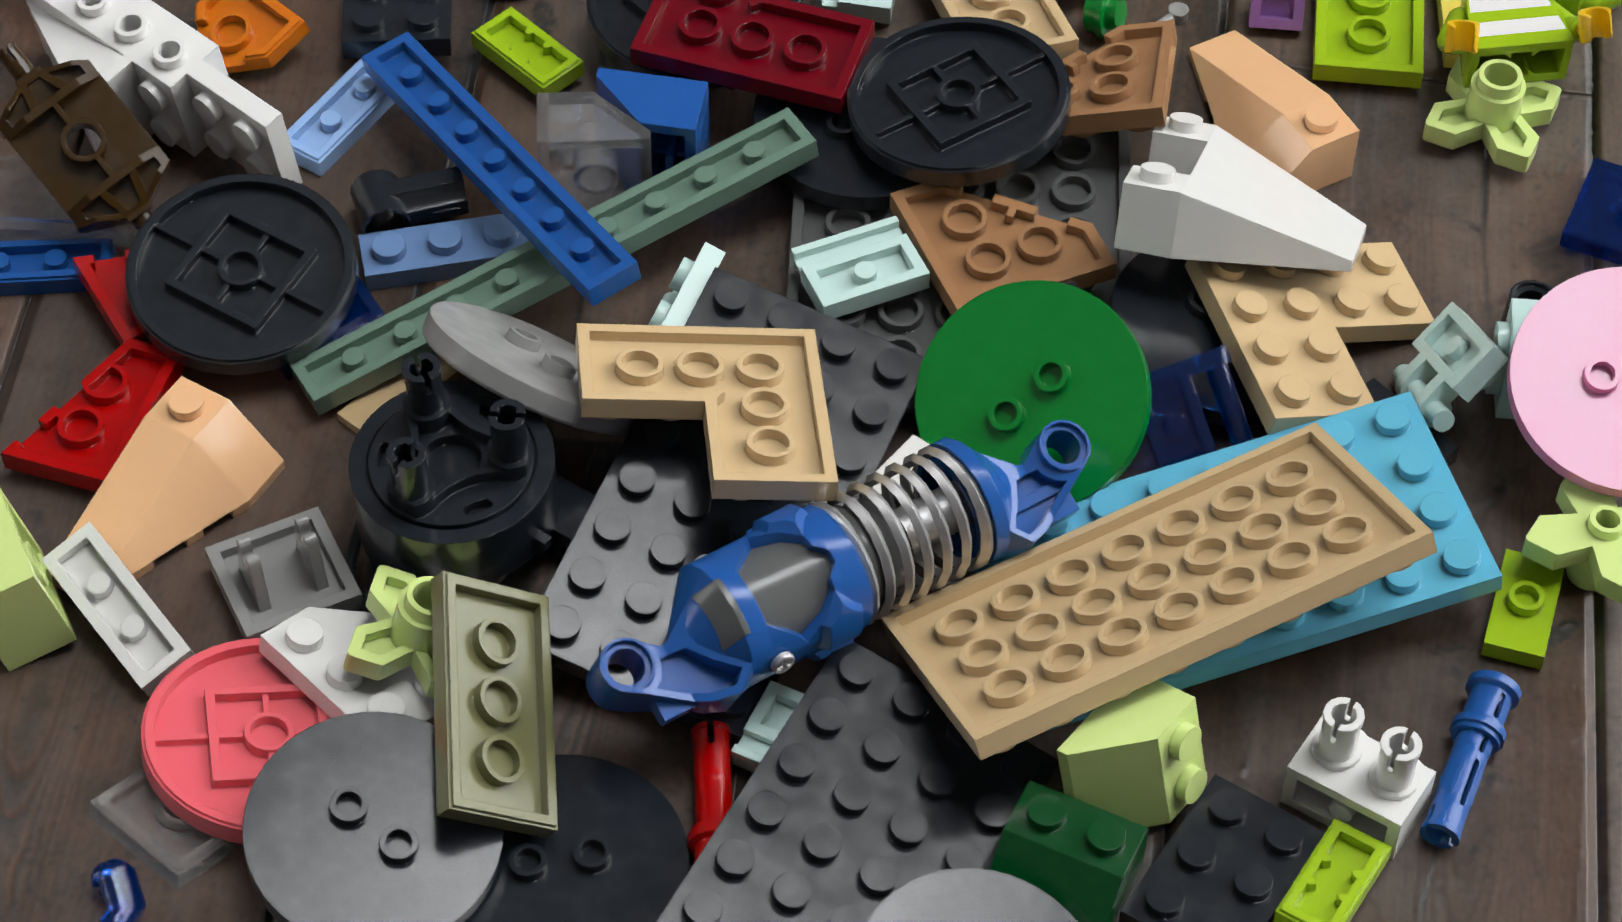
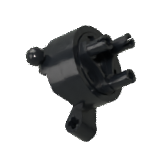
(458, 481)

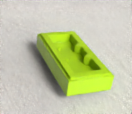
(527, 53)
(1522, 611)
(1334, 877)

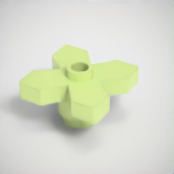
(1495, 109)
(1581, 540)
(402, 631)

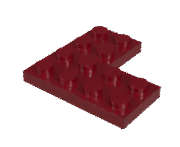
(757, 47)

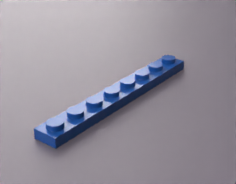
(502, 169)

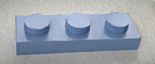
(434, 250)

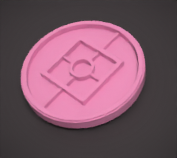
(1569, 380)

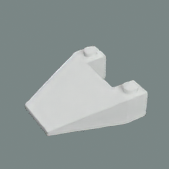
(1228, 204)

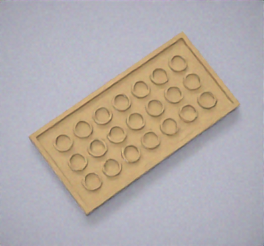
(1154, 588)

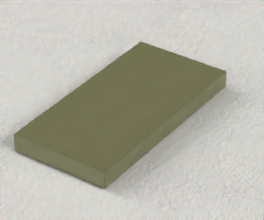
(493, 705)

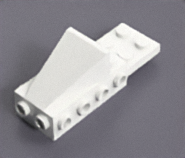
(167, 80)

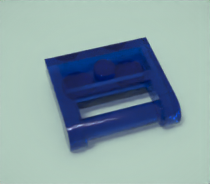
(1176, 420)

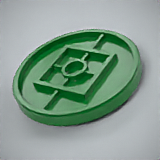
(1032, 359)

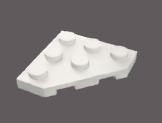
(312, 655)

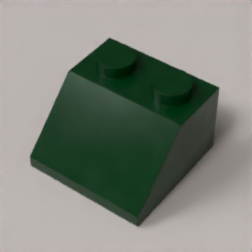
(1072, 852)

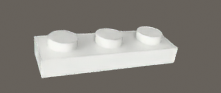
(117, 607)

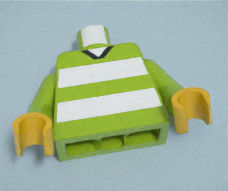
(1526, 32)

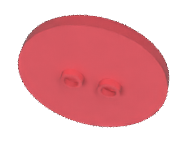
(215, 730)

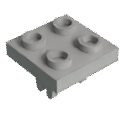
(281, 572)

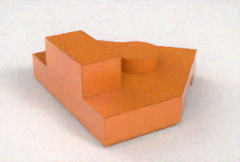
(250, 31)

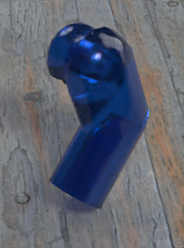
(120, 891)

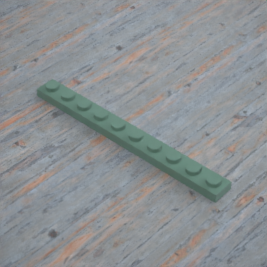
(526, 277)

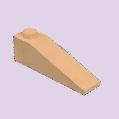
(1275, 110)
(179, 475)

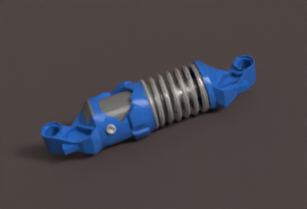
(828, 570)

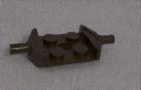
(96, 189)

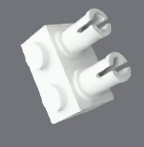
(1358, 779)

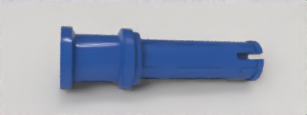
(1475, 736)

